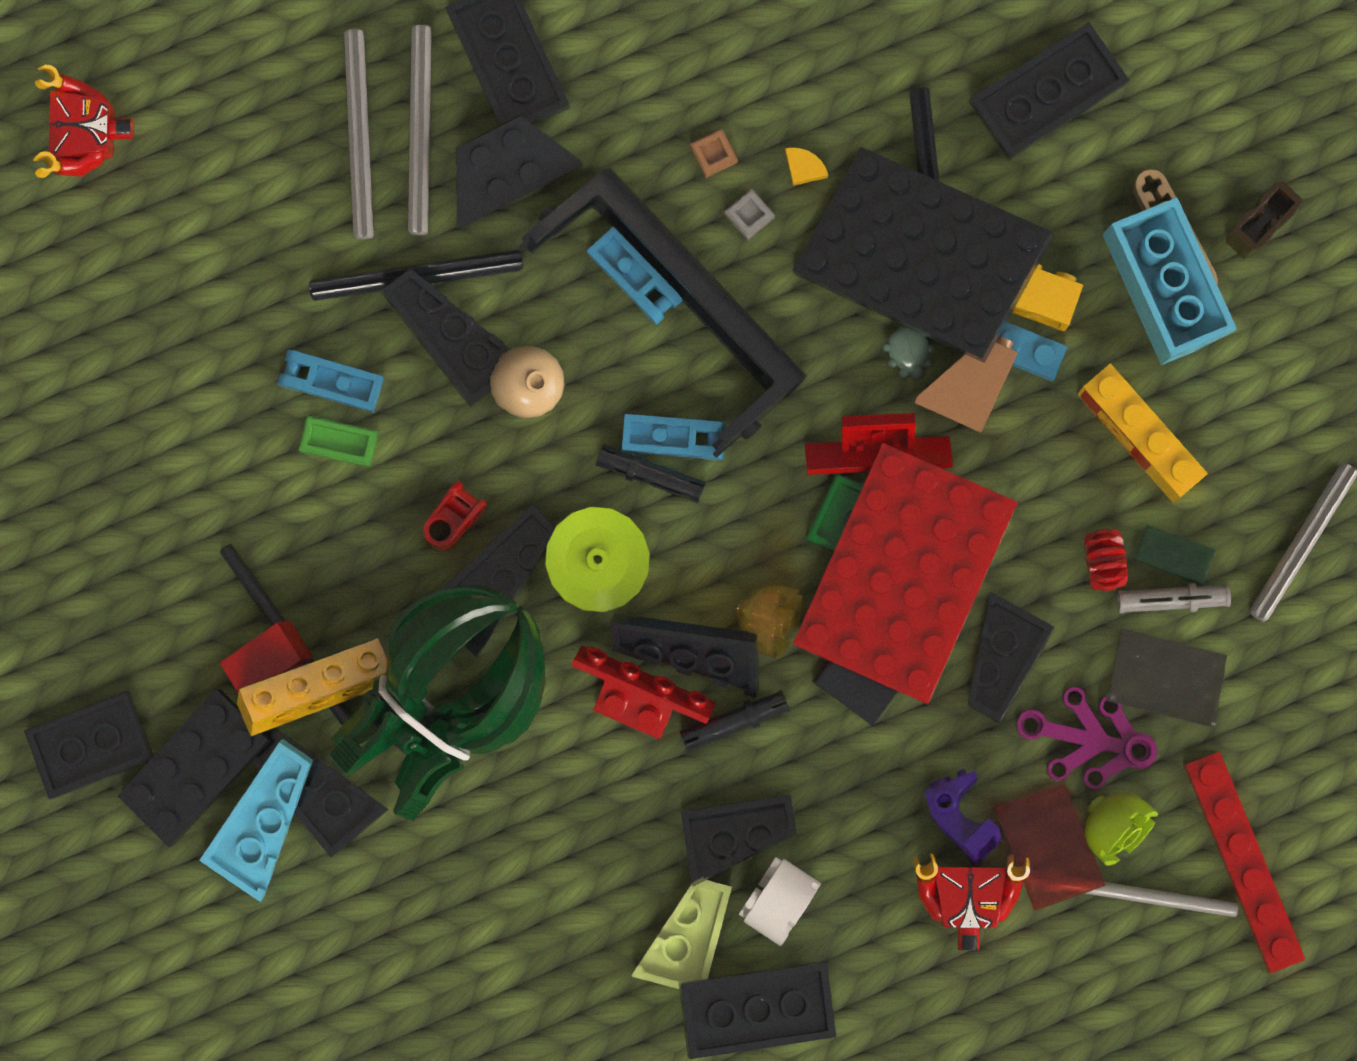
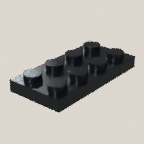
(508, 59)
(1049, 91)
(193, 768)
(757, 1010)

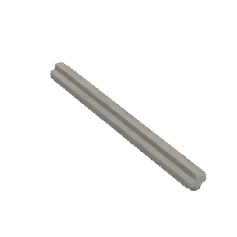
(419, 130)
(358, 134)

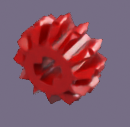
(1105, 559)

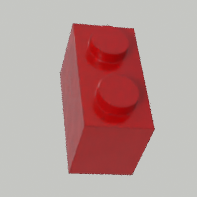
(267, 656)

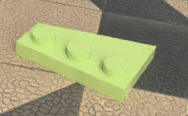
(688, 938)

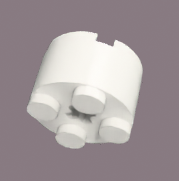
(781, 902)

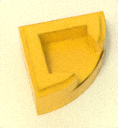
(804, 166)

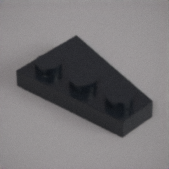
(1006, 656)
(733, 833)

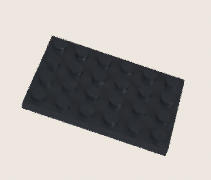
(923, 254)

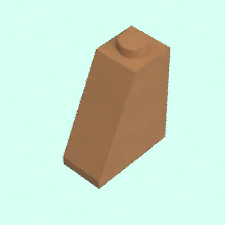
(970, 386)

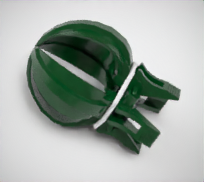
(479, 722)

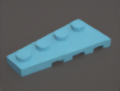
(256, 829)

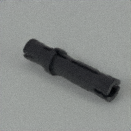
(647, 472)
(733, 721)

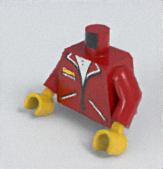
(79, 127)
(969, 896)

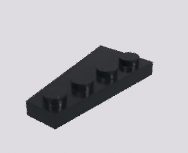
(710, 651)

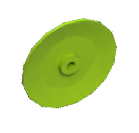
(597, 559)

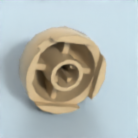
(527, 381)

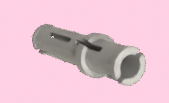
(1217, 596)

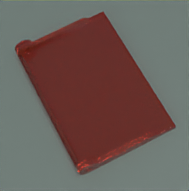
(1053, 839)

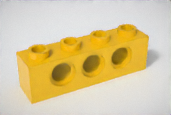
(311, 687)

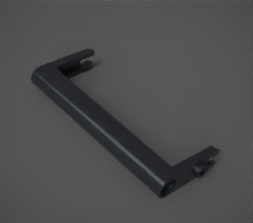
(693, 283)

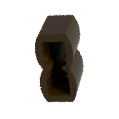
(1265, 218)

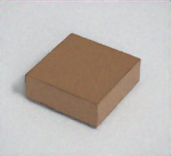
(713, 153)

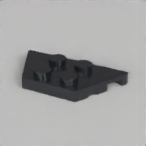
(505, 167)

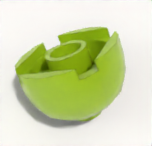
(1117, 824)

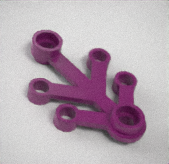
(1093, 740)

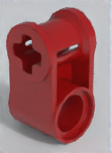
(454, 515)

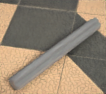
(1303, 542)

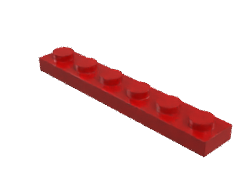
(1244, 862)

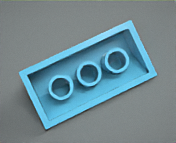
(1169, 280)

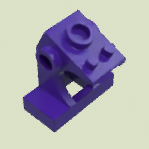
(971, 837)

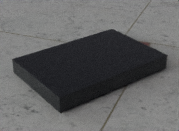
(89, 745)

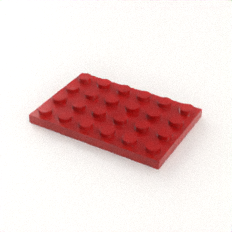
(905, 573)

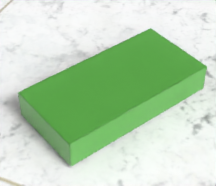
(338, 441)

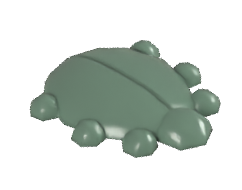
(909, 352)

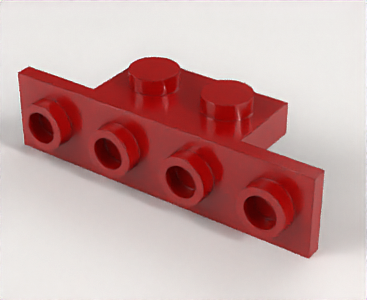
(863, 439)
(639, 697)

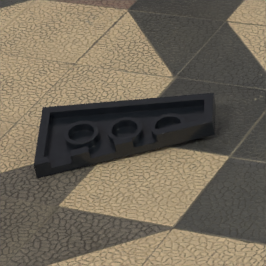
(449, 336)
(506, 564)
(329, 803)

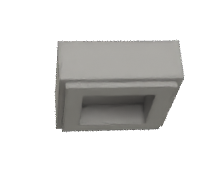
(749, 214)

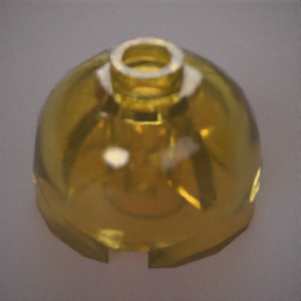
(770, 615)

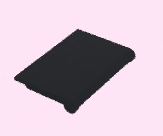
(854, 691)

